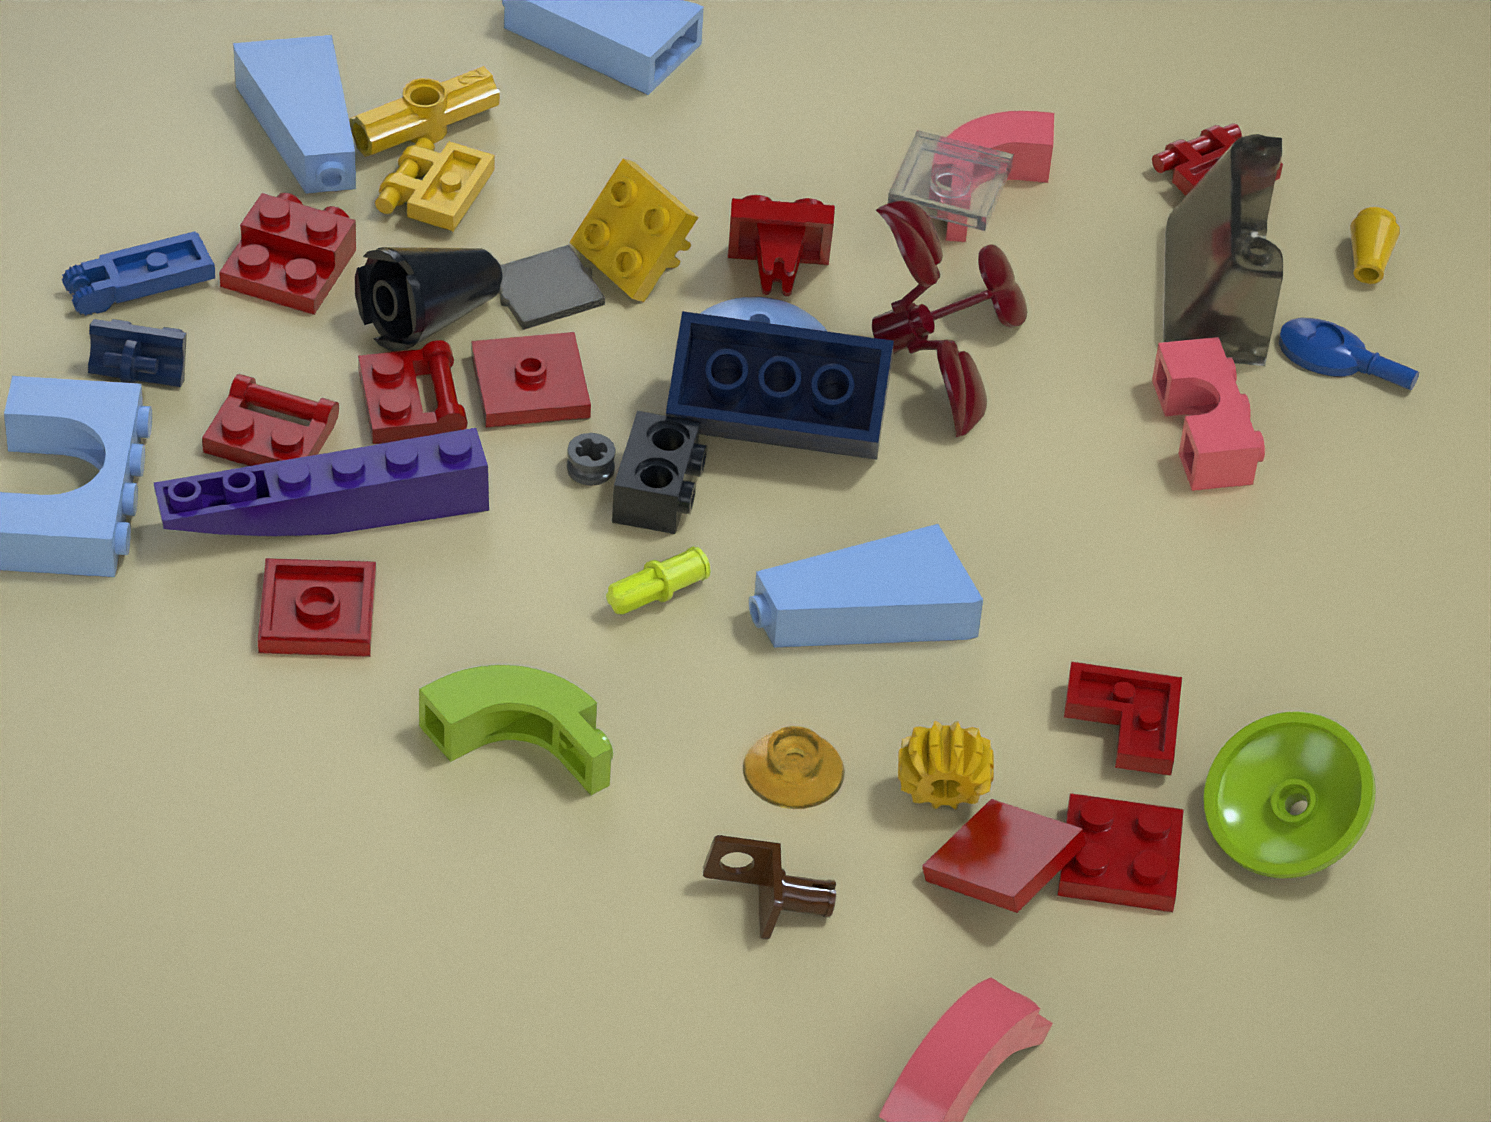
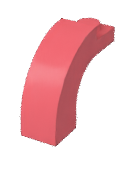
(1021, 133)
(963, 1053)

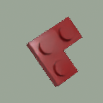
(1138, 702)

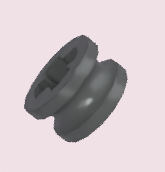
(591, 459)

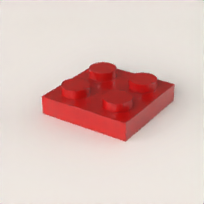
(1127, 853)

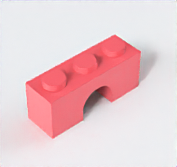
(1218, 437)

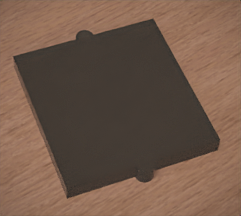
(548, 287)

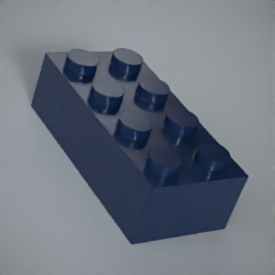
(781, 384)

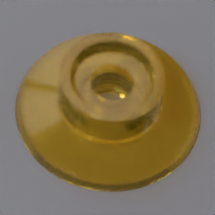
(793, 768)

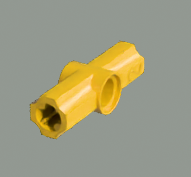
(424, 111)

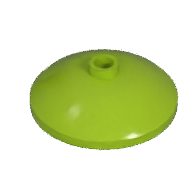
(1270, 770)

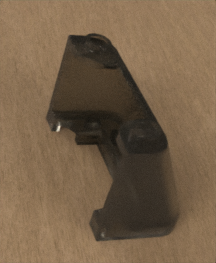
(1217, 259)

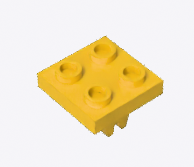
(634, 230)

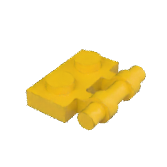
(447, 188)

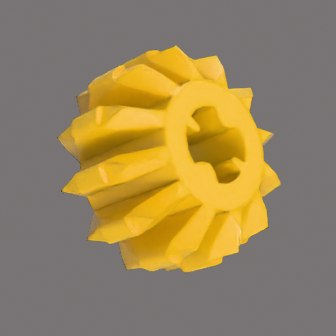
(945, 765)

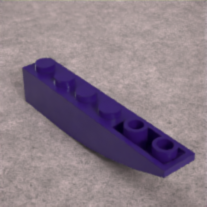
(334, 490)

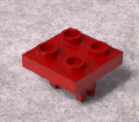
(780, 236)

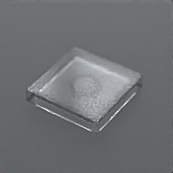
(952, 179)

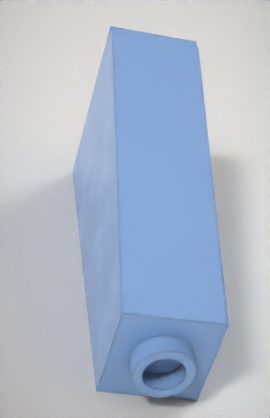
(619, 38)
(301, 107)
(870, 594)

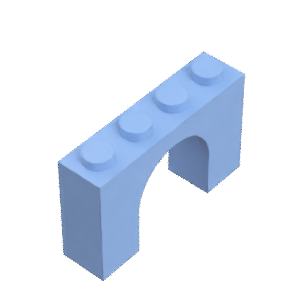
(86, 526)

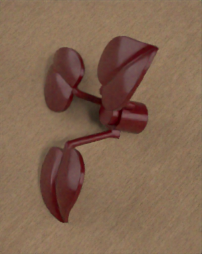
(912, 323)

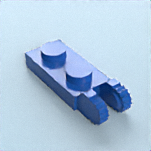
(138, 272)

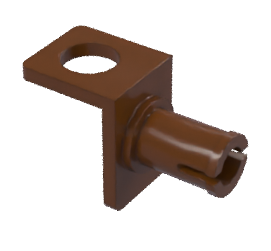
(776, 888)

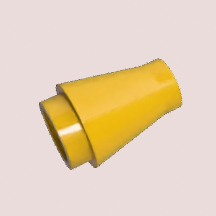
(1373, 240)

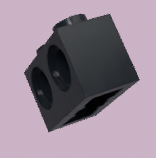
(658, 472)

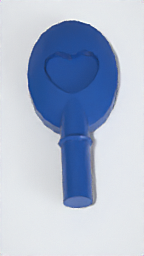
(1338, 352)

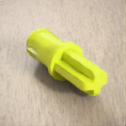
(658, 580)

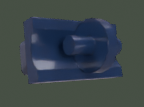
(137, 352)

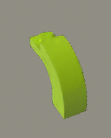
(519, 705)

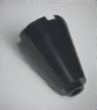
(422, 290)

